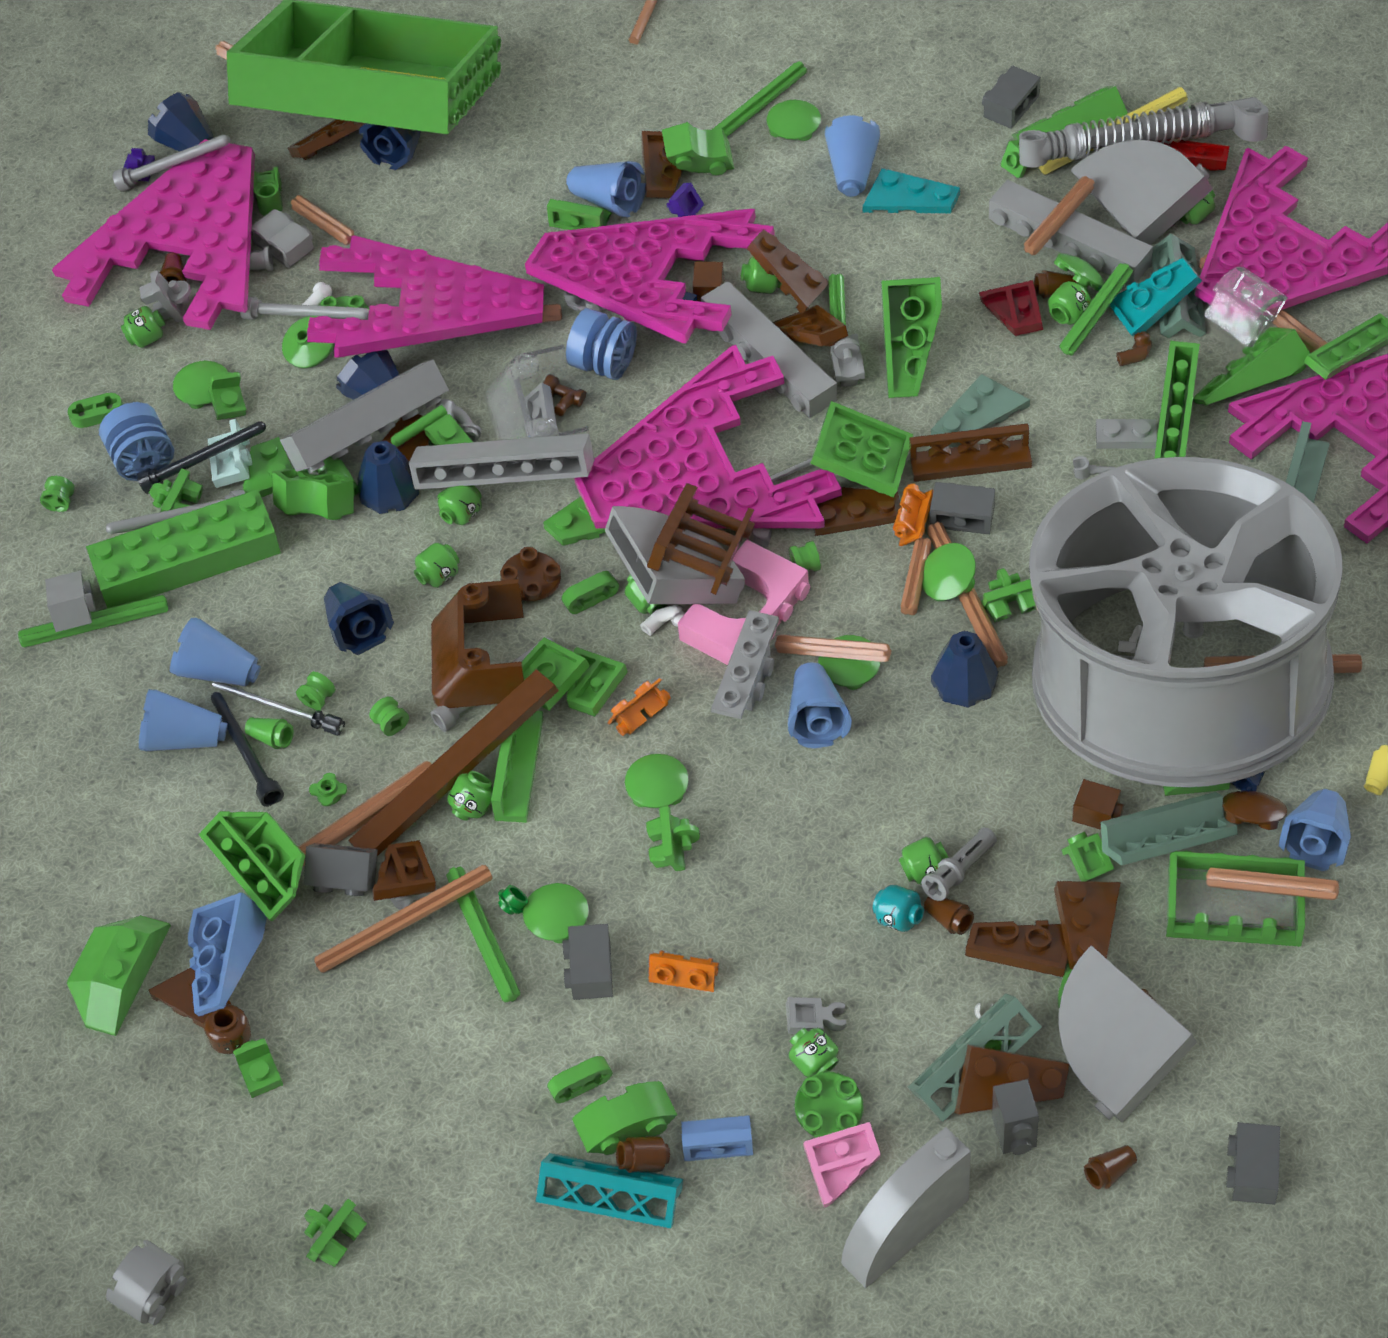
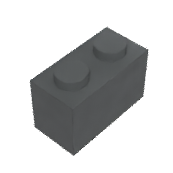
(1011, 96)
(963, 507)
(340, 868)
(589, 961)
(1015, 1117)
(1255, 1163)

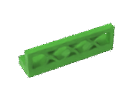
(516, 771)

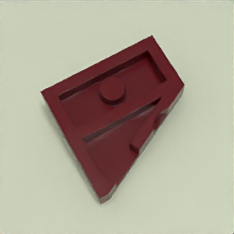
(1014, 307)

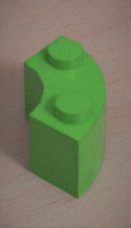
(698, 149)
(323, 495)
(637, 1113)

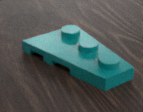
(902, 191)
(1151, 299)

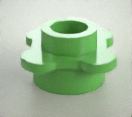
(331, 796)

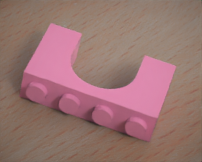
(764, 571)

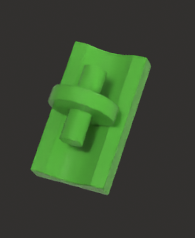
(172, 497)
(997, 600)
(676, 838)
(325, 1246)

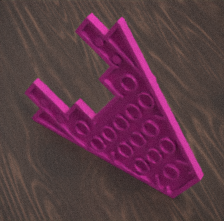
(189, 210)
(1280, 250)
(628, 264)
(436, 299)
(1349, 401)
(681, 447)

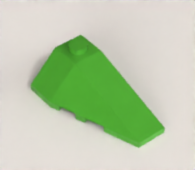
(909, 326)

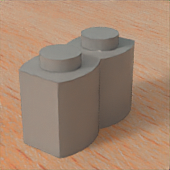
(286, 239)

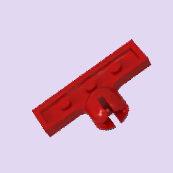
(1207, 155)

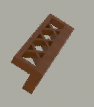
(970, 456)

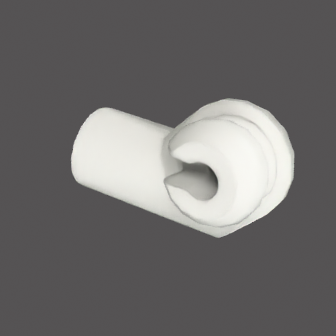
(320, 291)
(661, 616)

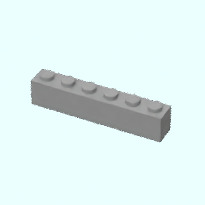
(1078, 236)
(759, 338)
(365, 415)
(502, 461)

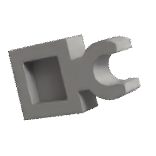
(810, 1014)

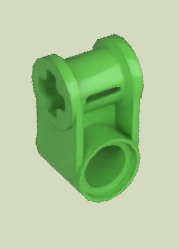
(268, 191)

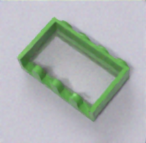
(1231, 914)

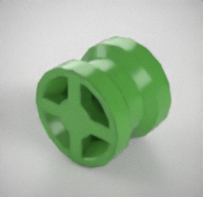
(57, 493)
(806, 556)
(315, 691)
(389, 716)

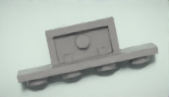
(747, 667)

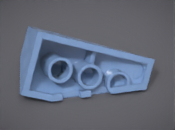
(223, 944)

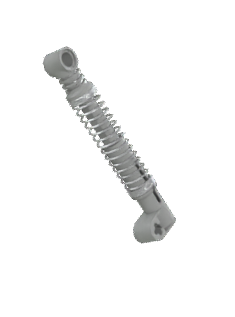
(1243, 116)

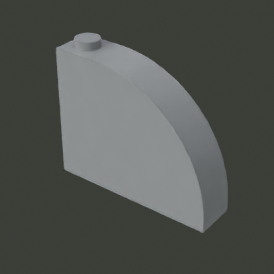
(1144, 185)
(634, 535)
(1116, 1036)
(909, 1207)

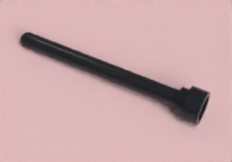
(149, 477)
(267, 789)

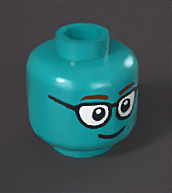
(898, 908)

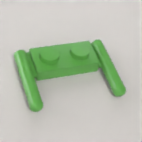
(439, 428)

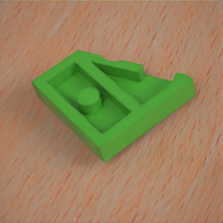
(265, 458)
(572, 524)
(596, 683)

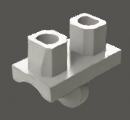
(170, 295)
(847, 361)

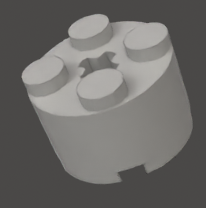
(146, 1282)

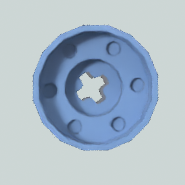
(601, 344)
(135, 439)

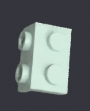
(231, 464)

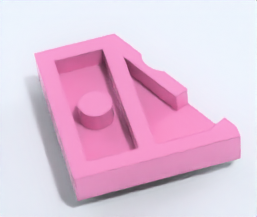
(841, 1159)

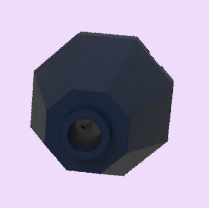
(179, 123)
(388, 144)
(366, 373)
(385, 479)
(356, 618)
(964, 671)

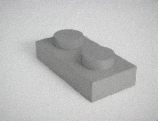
(540, 403)
(1126, 434)

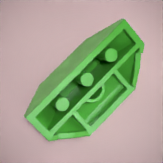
(257, 856)
(114, 970)

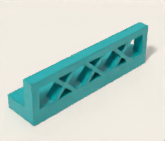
(610, 1177)

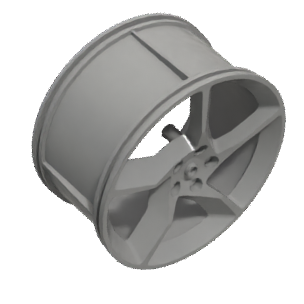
(1192, 548)

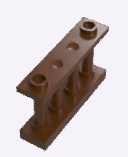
(681, 520)

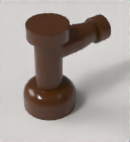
(568, 395)

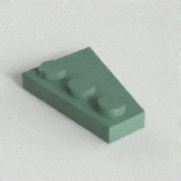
(980, 407)

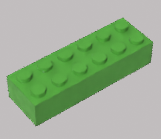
(183, 549)

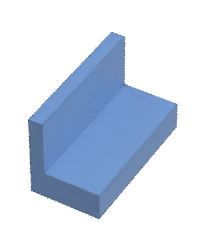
(716, 1138)

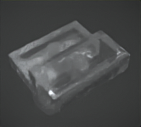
(1244, 305)

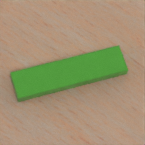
(1349, 347)

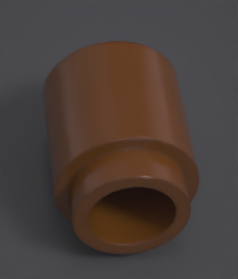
(642, 1154)

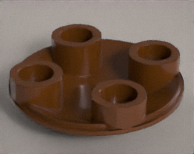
(537, 573)
(1254, 808)

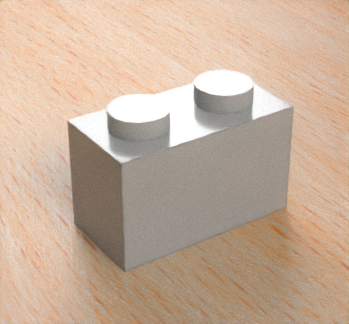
(69, 600)

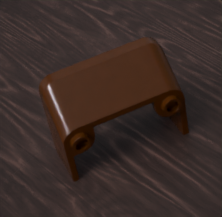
(465, 675)

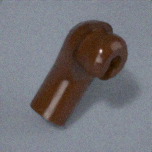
(1138, 352)

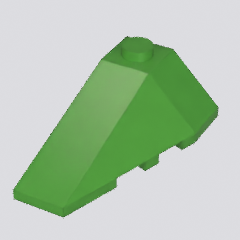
(1095, 106)
(1273, 357)

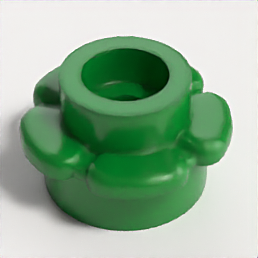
(512, 900)

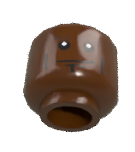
(227, 1029)

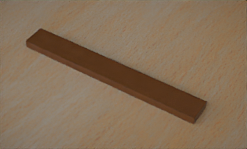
(457, 760)

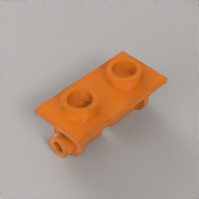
(911, 522)
(647, 698)
(680, 972)

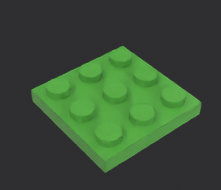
(861, 449)

